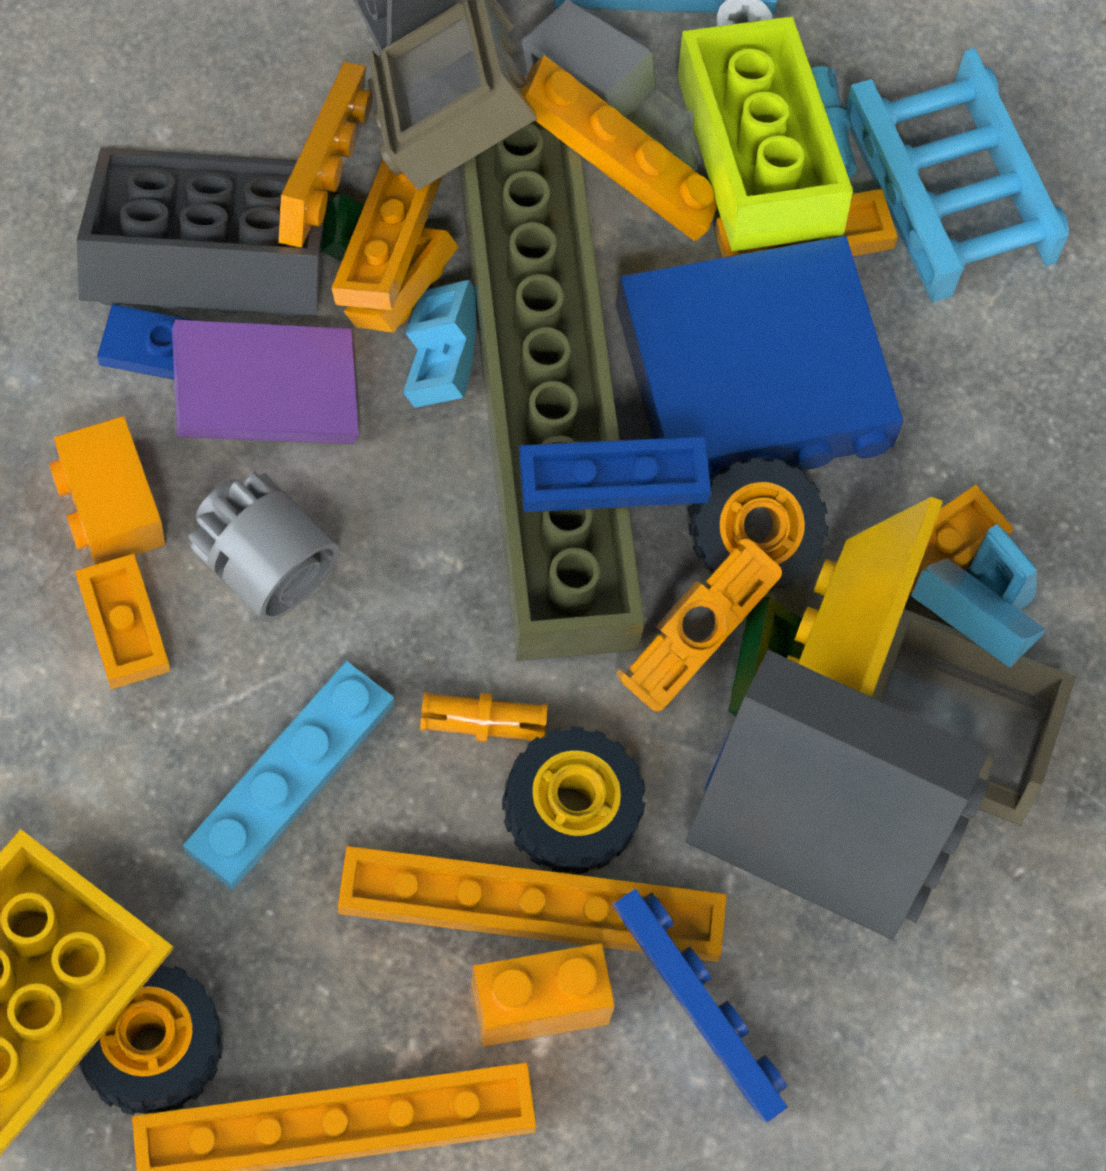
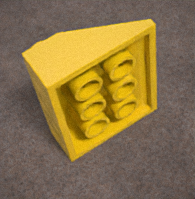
(865, 598)
(64, 974)

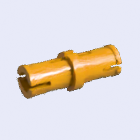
(483, 717)

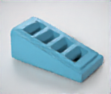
(1005, 568)

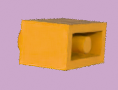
(108, 491)
(542, 994)

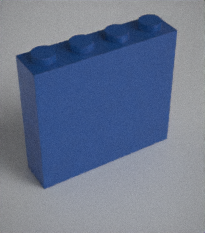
(762, 356)

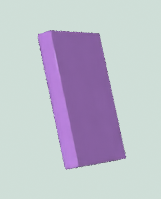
(264, 382)

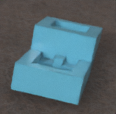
(445, 344)

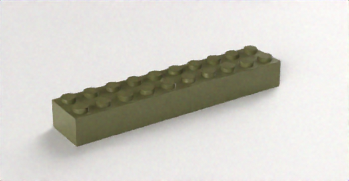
(547, 384)

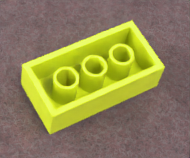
(763, 134)

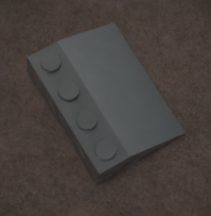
(194, 235)

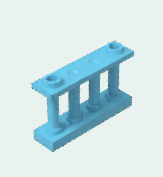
(919, 212)

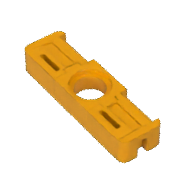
(729, 595)

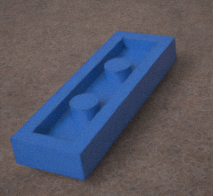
(614, 474)

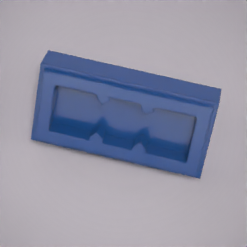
(138, 342)

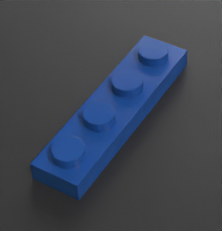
(718, 1025)

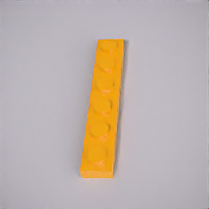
(518, 901)
(338, 1122)

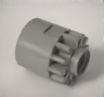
(262, 545)

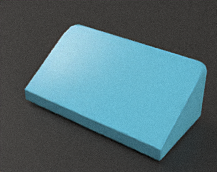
(976, 611)

